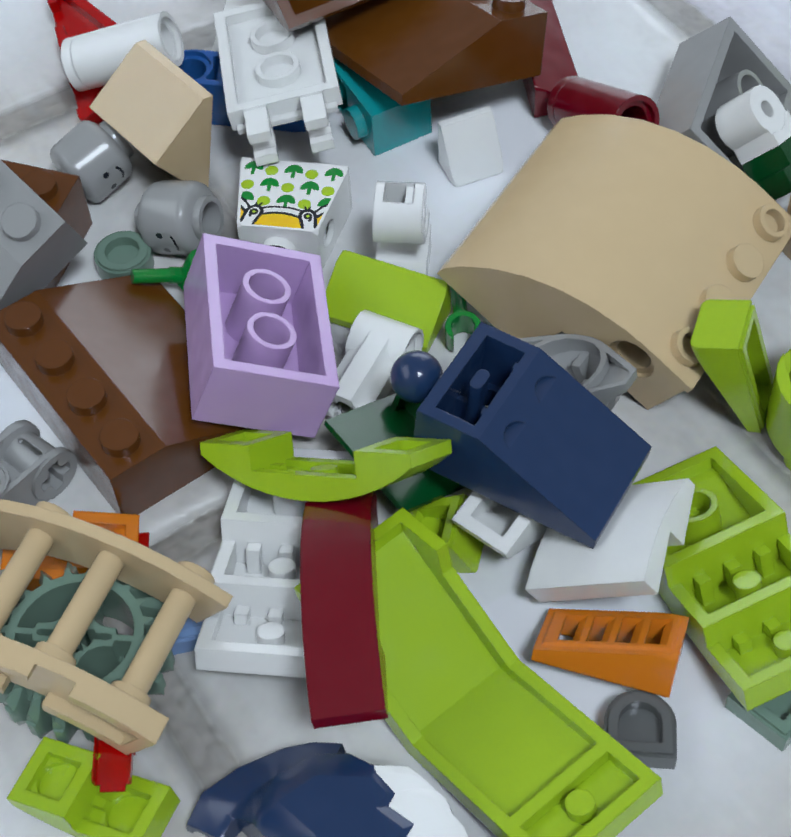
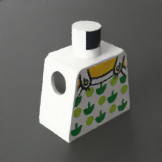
(293, 205)

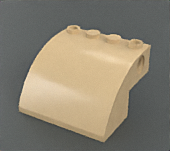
(620, 241)

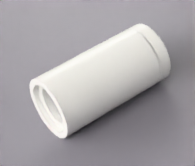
(95, 55)

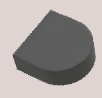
(644, 727)

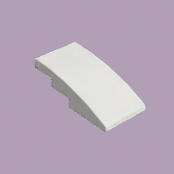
(259, 569)

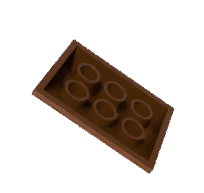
(439, 46)
(111, 384)

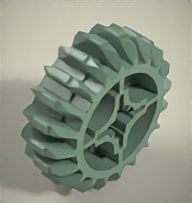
(99, 652)

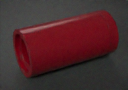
(586, 97)

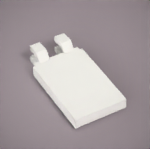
(276, 78)

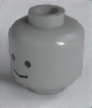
(95, 155)
(176, 215)

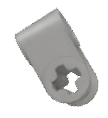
(30, 463)

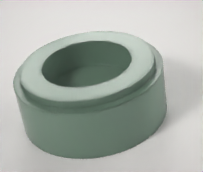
(120, 253)

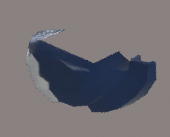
(322, 794)

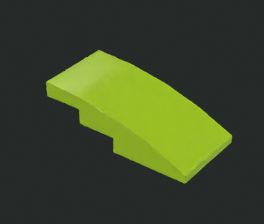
(732, 577)

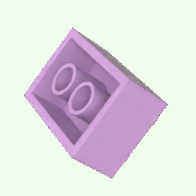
(258, 337)

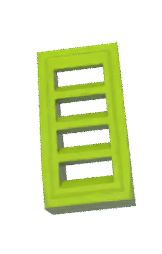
(735, 357)

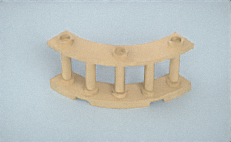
(114, 711)

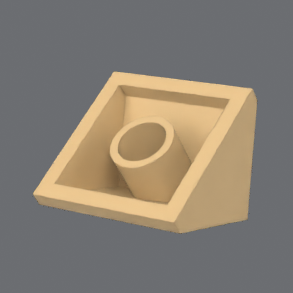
(160, 112)

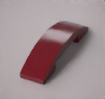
(341, 612)

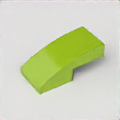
(60, 793)

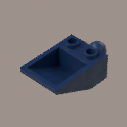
(539, 442)

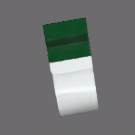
(760, 136)

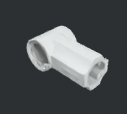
(368, 359)

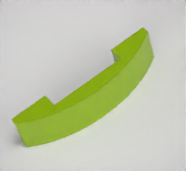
(268, 464)

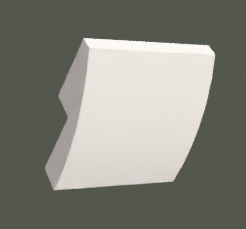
(627, 555)

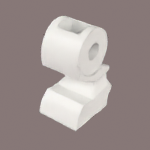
(402, 225)

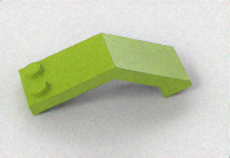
(481, 715)

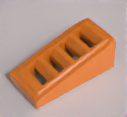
(615, 646)

